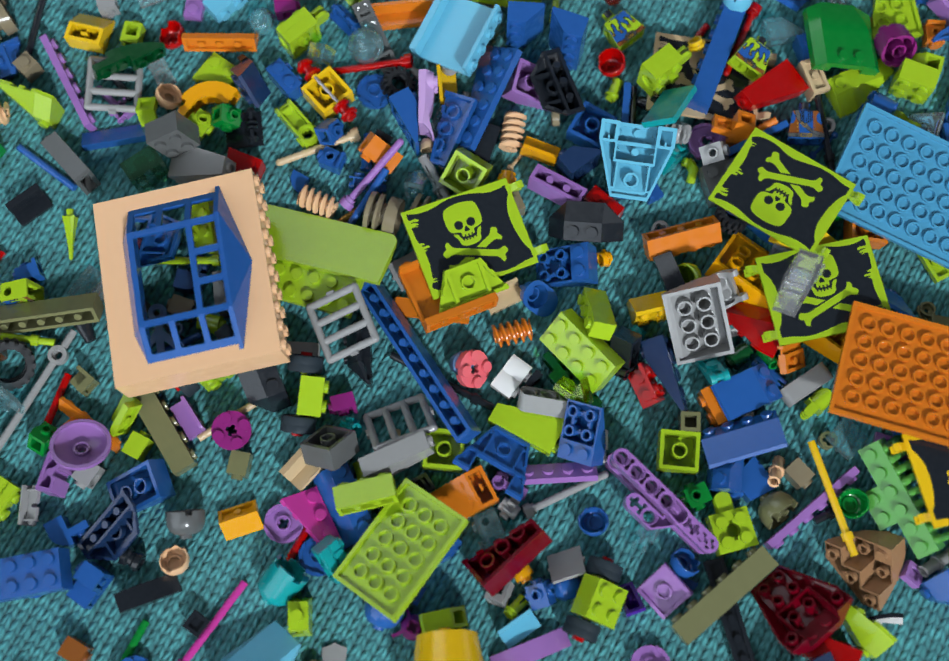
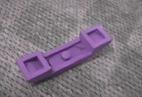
(536, 648)

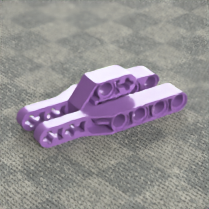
(669, 514)

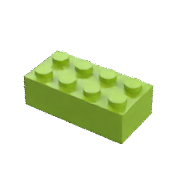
(581, 353)

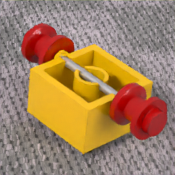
(326, 91)

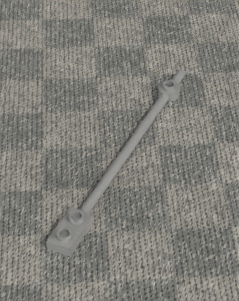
(53, 361)

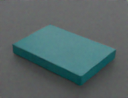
(669, 106)

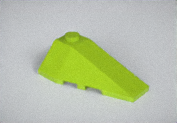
(851, 89)
(36, 103)
(866, 634)

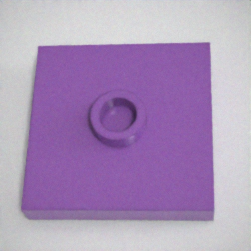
(664, 591)

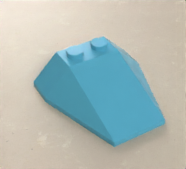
(634, 157)
(269, 644)

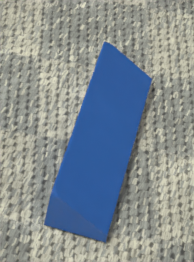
(113, 137)

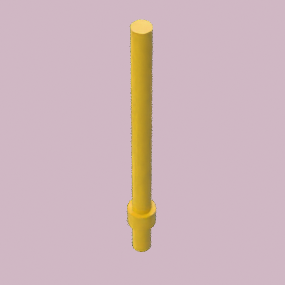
(847, 536)

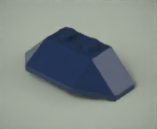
(112, 531)

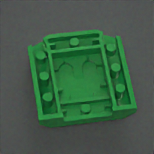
(840, 38)

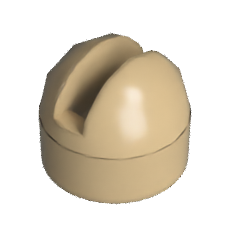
(426, 145)

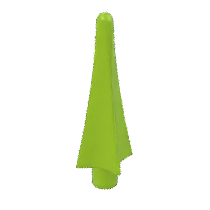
(70, 225)

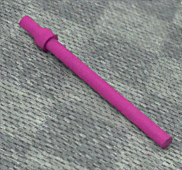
(215, 621)

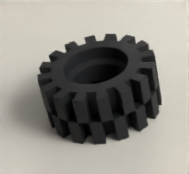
(397, 73)
(729, 224)

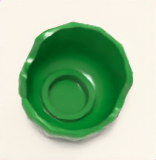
(853, 503)

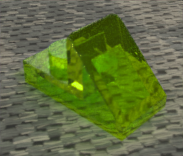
(570, 390)

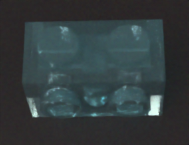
(488, 527)

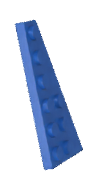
(489, 84)

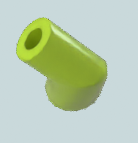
(692, 169)

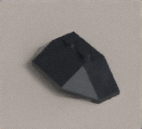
(555, 84)
(586, 222)
(361, 363)
(265, 388)

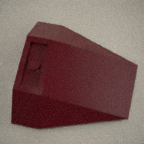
(801, 608)

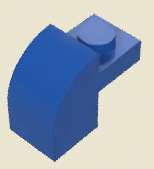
(63, 534)

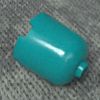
(281, 581)

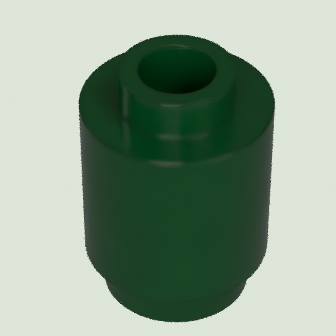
(742, 355)

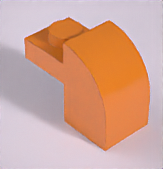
(734, 129)

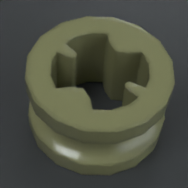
(823, 445)

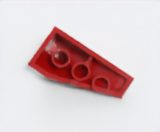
(751, 323)

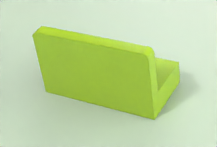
(124, 415)

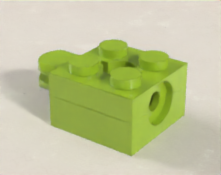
(301, 29)
(662, 69)
(730, 525)

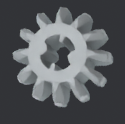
(683, 132)

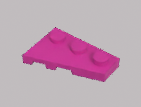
(312, 513)

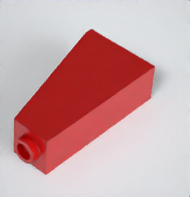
(773, 87)

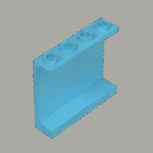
(456, 34)

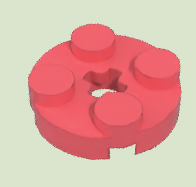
(481, 368)

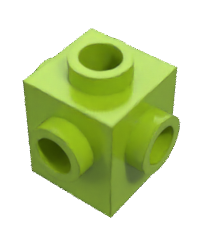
(203, 120)

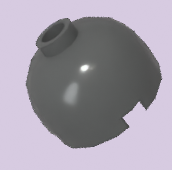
(185, 522)

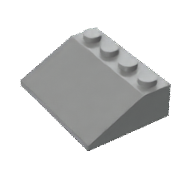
(698, 320)

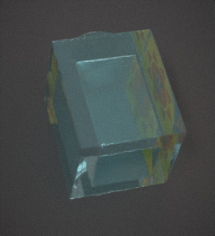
(321, 54)

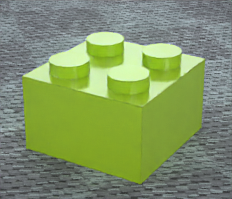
(914, 81)
(465, 171)
(445, 451)
(678, 451)

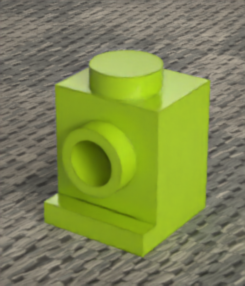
(131, 29)

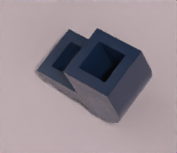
(183, 279)

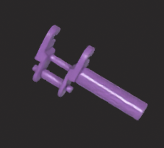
(111, 100)

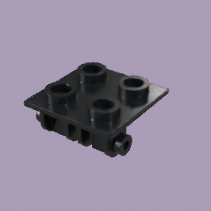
(249, 133)

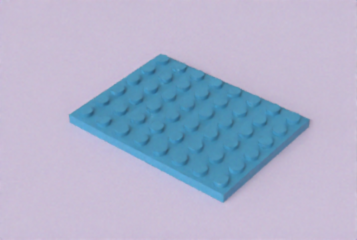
(903, 183)

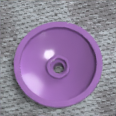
(77, 437)

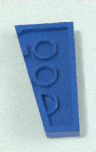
(453, 123)

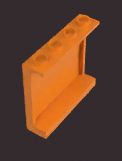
(428, 309)

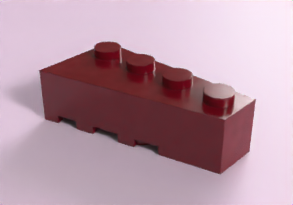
(507, 556)

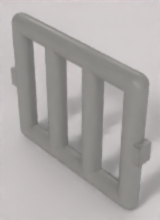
(111, 108)
(366, 321)
(403, 405)

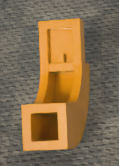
(207, 93)

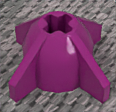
(409, 627)

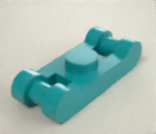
(713, 370)

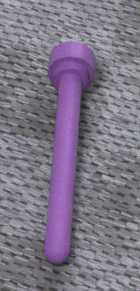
(349, 200)

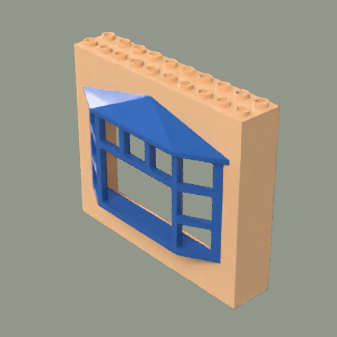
(246, 274)

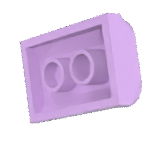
(427, 89)

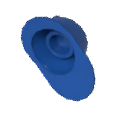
(539, 298)

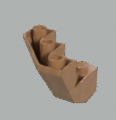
(876, 567)

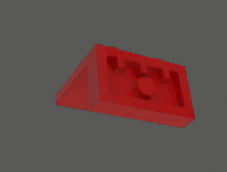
(646, 386)

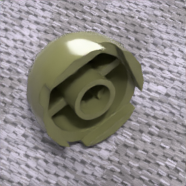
(775, 508)

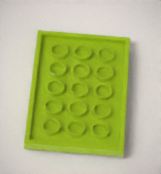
(400, 550)

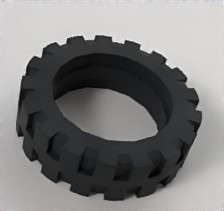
(30, 364)

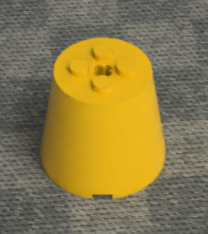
(448, 645)

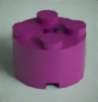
(894, 44)
(221, 434)

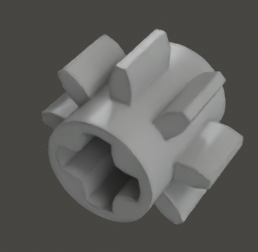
(509, 508)

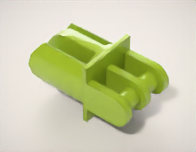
(816, 403)

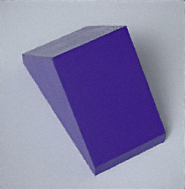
(633, 602)

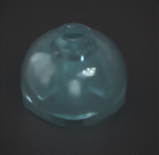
(365, 45)

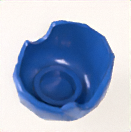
(593, 521)
(684, 563)
(567, 589)

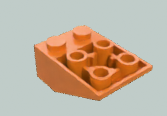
(468, 493)

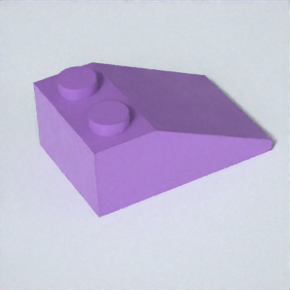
(520, 86)

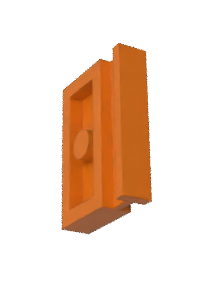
(791, 358)

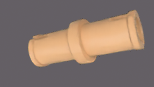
(776, 471)

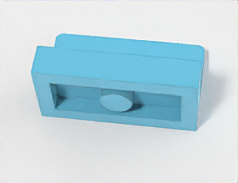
(519, 628)

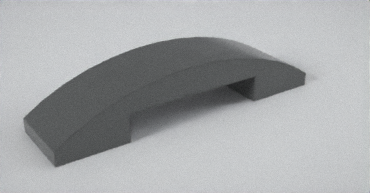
(368, 18)

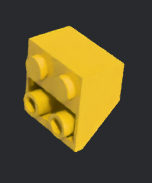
(89, 33)
(646, 309)

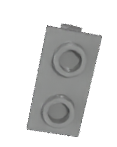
(28, 506)

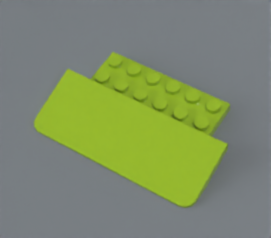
(325, 256)

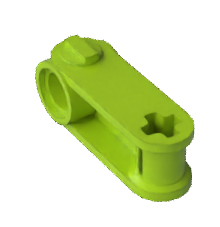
(297, 124)

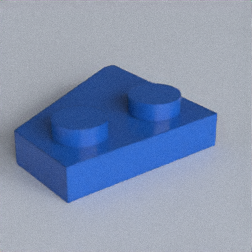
(8, 53)

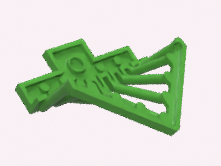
(896, 499)

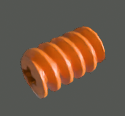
(512, 332)

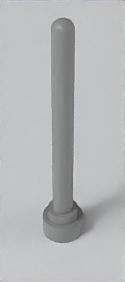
(531, 509)

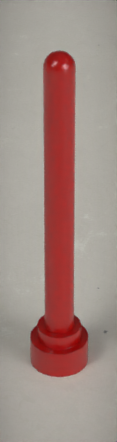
(751, 13)
(404, 61)

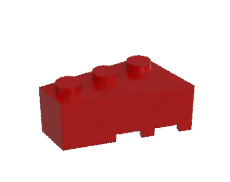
(840, 650)

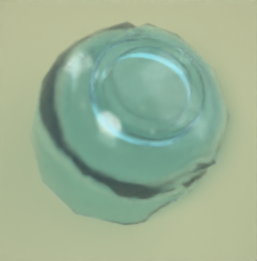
(262, 21)

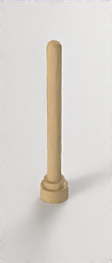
(352, 136)

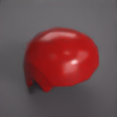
(172, 35)
(611, 62)

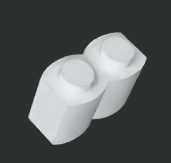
(511, 377)

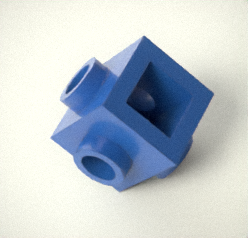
(540, 593)

